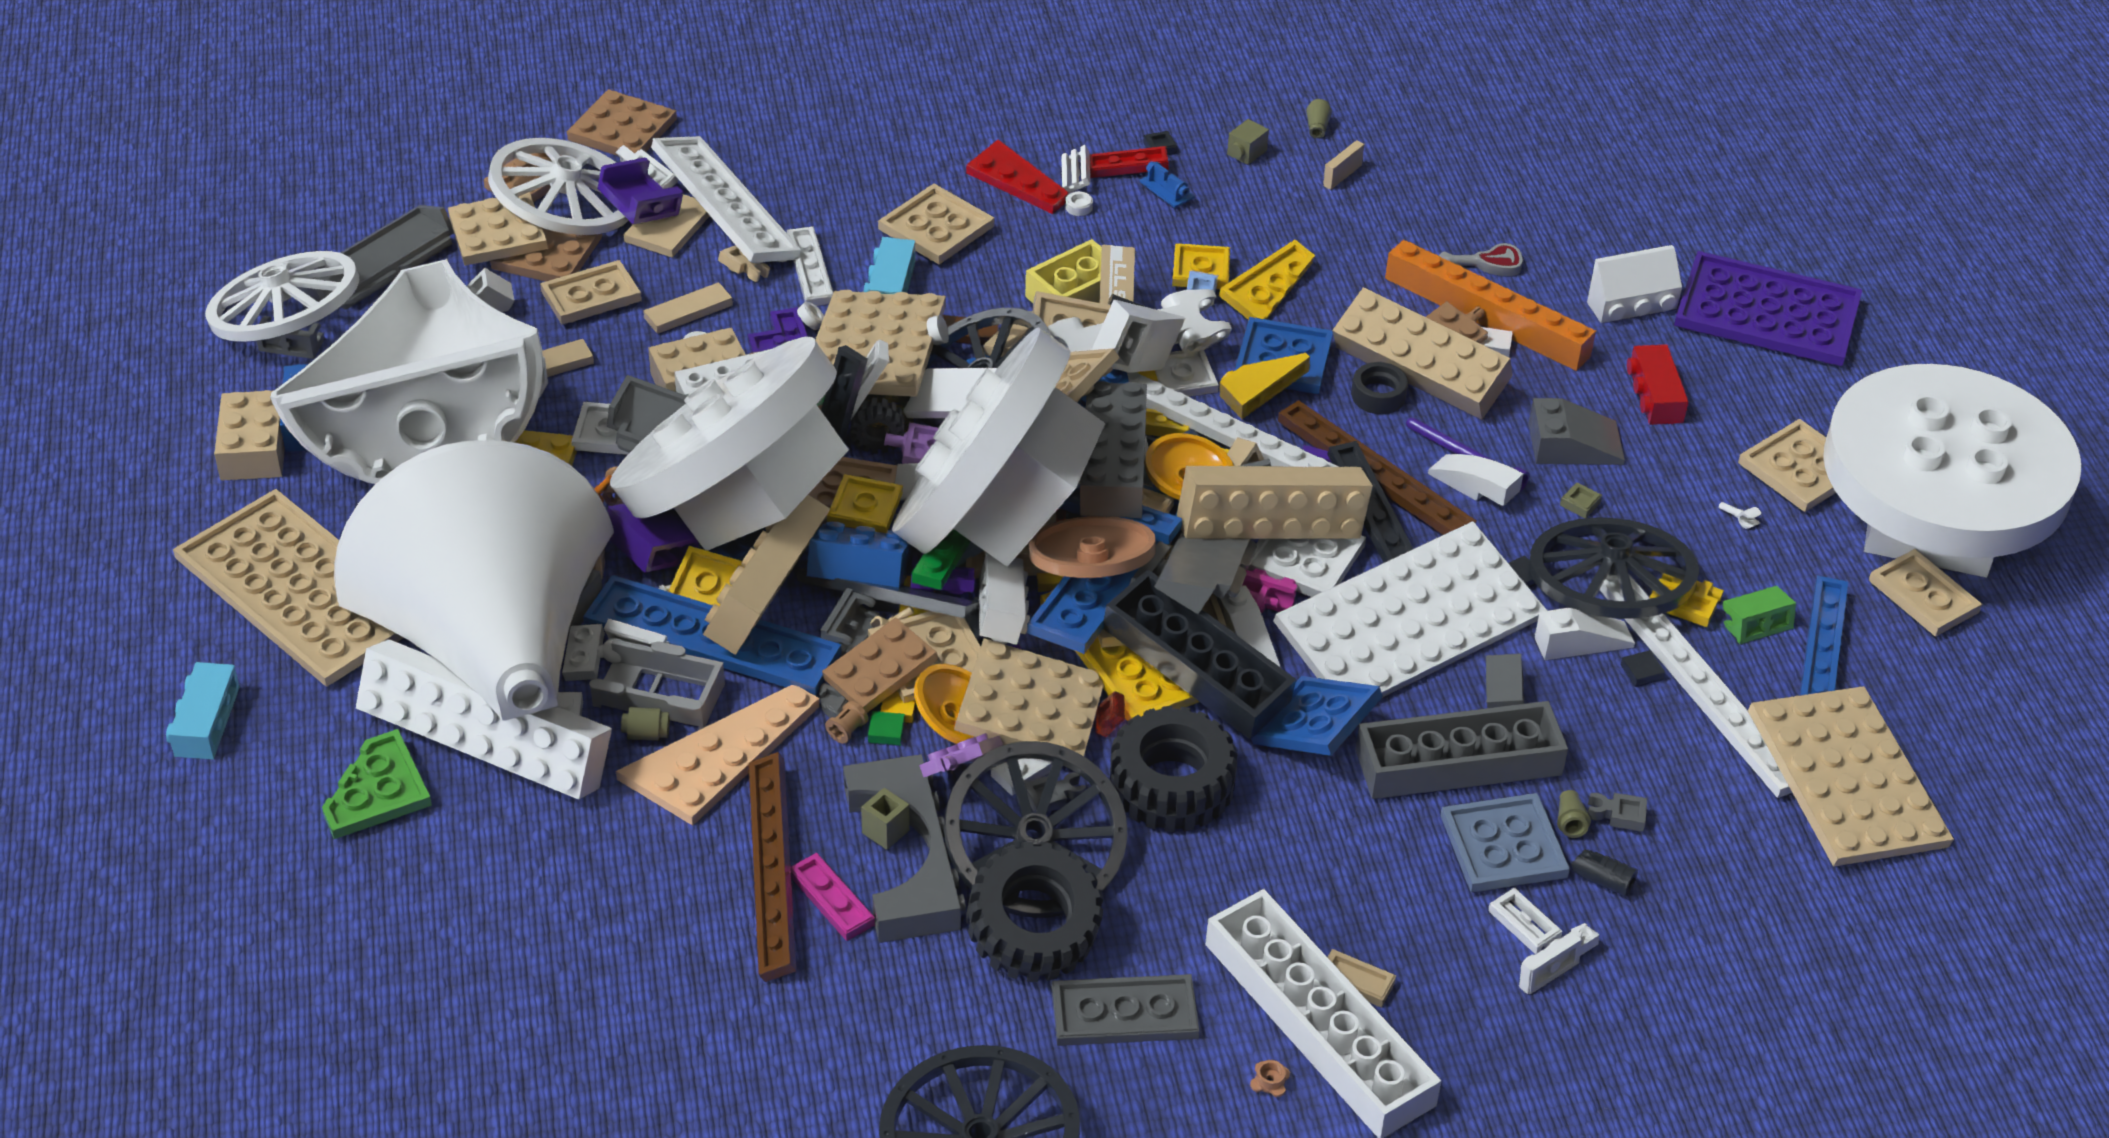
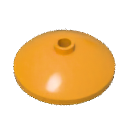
(1170, 455)
(939, 698)

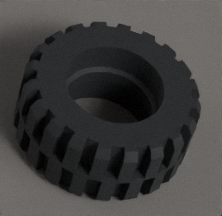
(1178, 737)
(1042, 871)

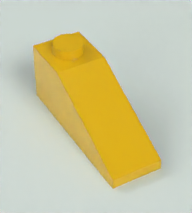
(1259, 382)

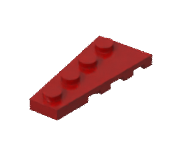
(1013, 174)

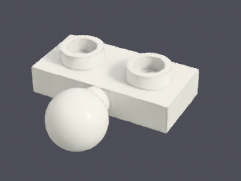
(585, 650)

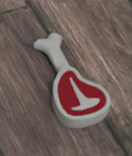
(1500, 260)

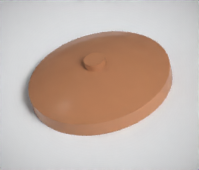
(1092, 547)

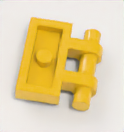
(1700, 606)

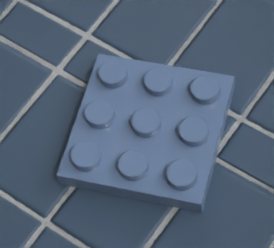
(1504, 842)

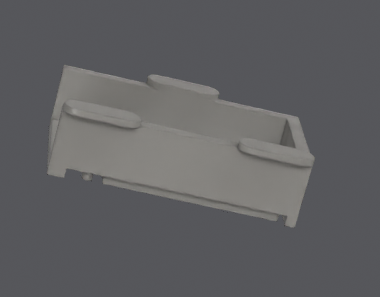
(662, 661)

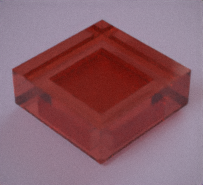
(1110, 713)

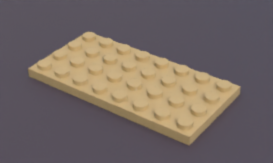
(280, 576)

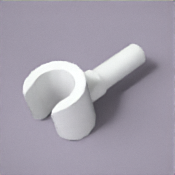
(1745, 518)

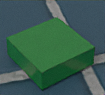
(886, 728)

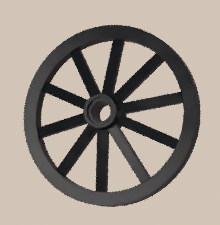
(971, 325)
(1614, 557)
(1036, 821)
(982, 1124)

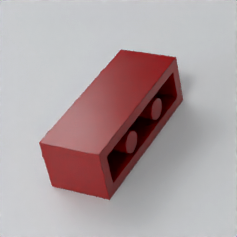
(1657, 384)

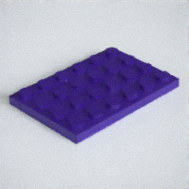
(1769, 308)

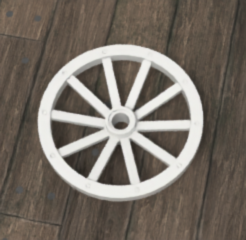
(564, 177)
(277, 283)

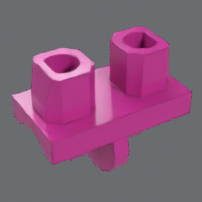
(1270, 592)

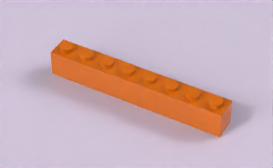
(1504, 309)

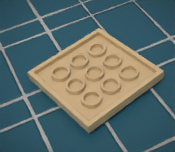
(1029, 698)

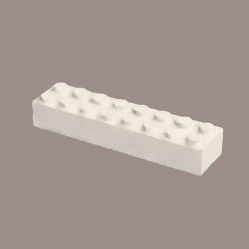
(432, 701)
(1323, 1014)

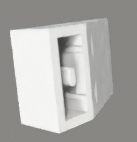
(1139, 336)

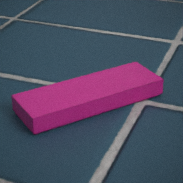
(832, 897)

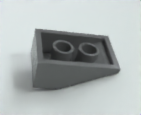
(1572, 434)

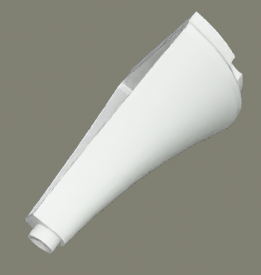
(414, 376)
(477, 563)

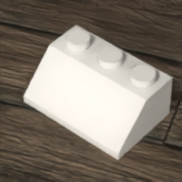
(1635, 284)

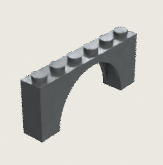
(928, 899)

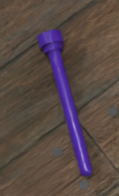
(1453, 445)

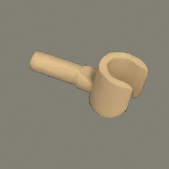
(878, 621)

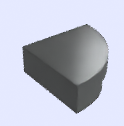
(831, 700)

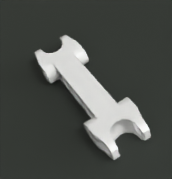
(1194, 335)

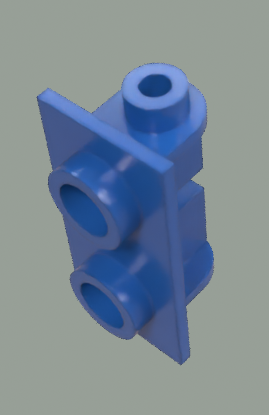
(1166, 186)

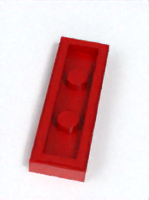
(1126, 161)

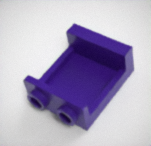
(637, 193)

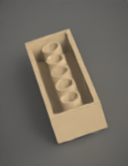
(1426, 351)
(1273, 502)
(762, 575)

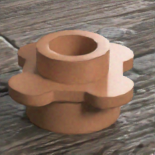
(1273, 1070)

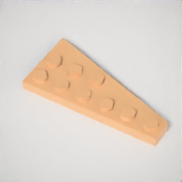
(708, 763)

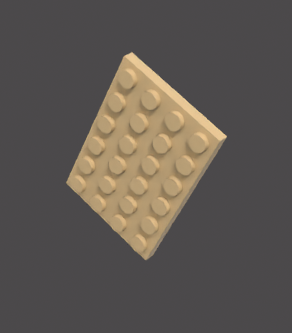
(896, 318)
(1849, 776)

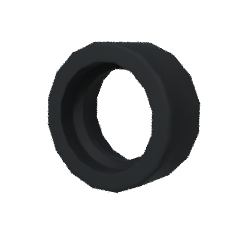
(1383, 374)

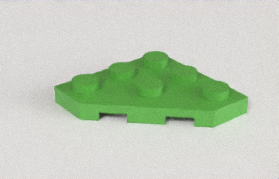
(376, 787)

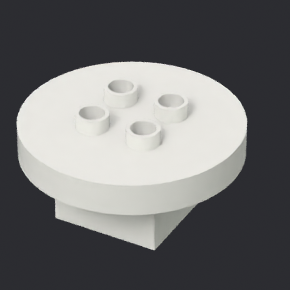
(738, 447)
(1003, 457)
(1950, 465)

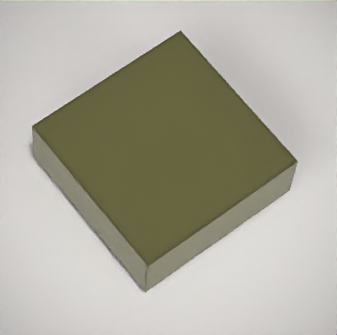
(1581, 500)

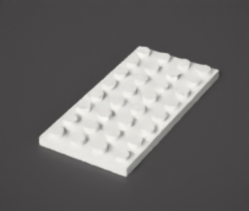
(1412, 613)

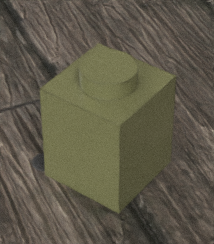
(1248, 141)
(885, 818)

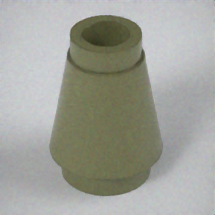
(1318, 117)
(1572, 815)

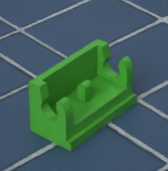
(1759, 614)

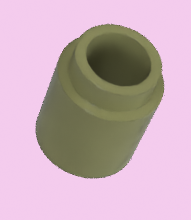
(645, 724)

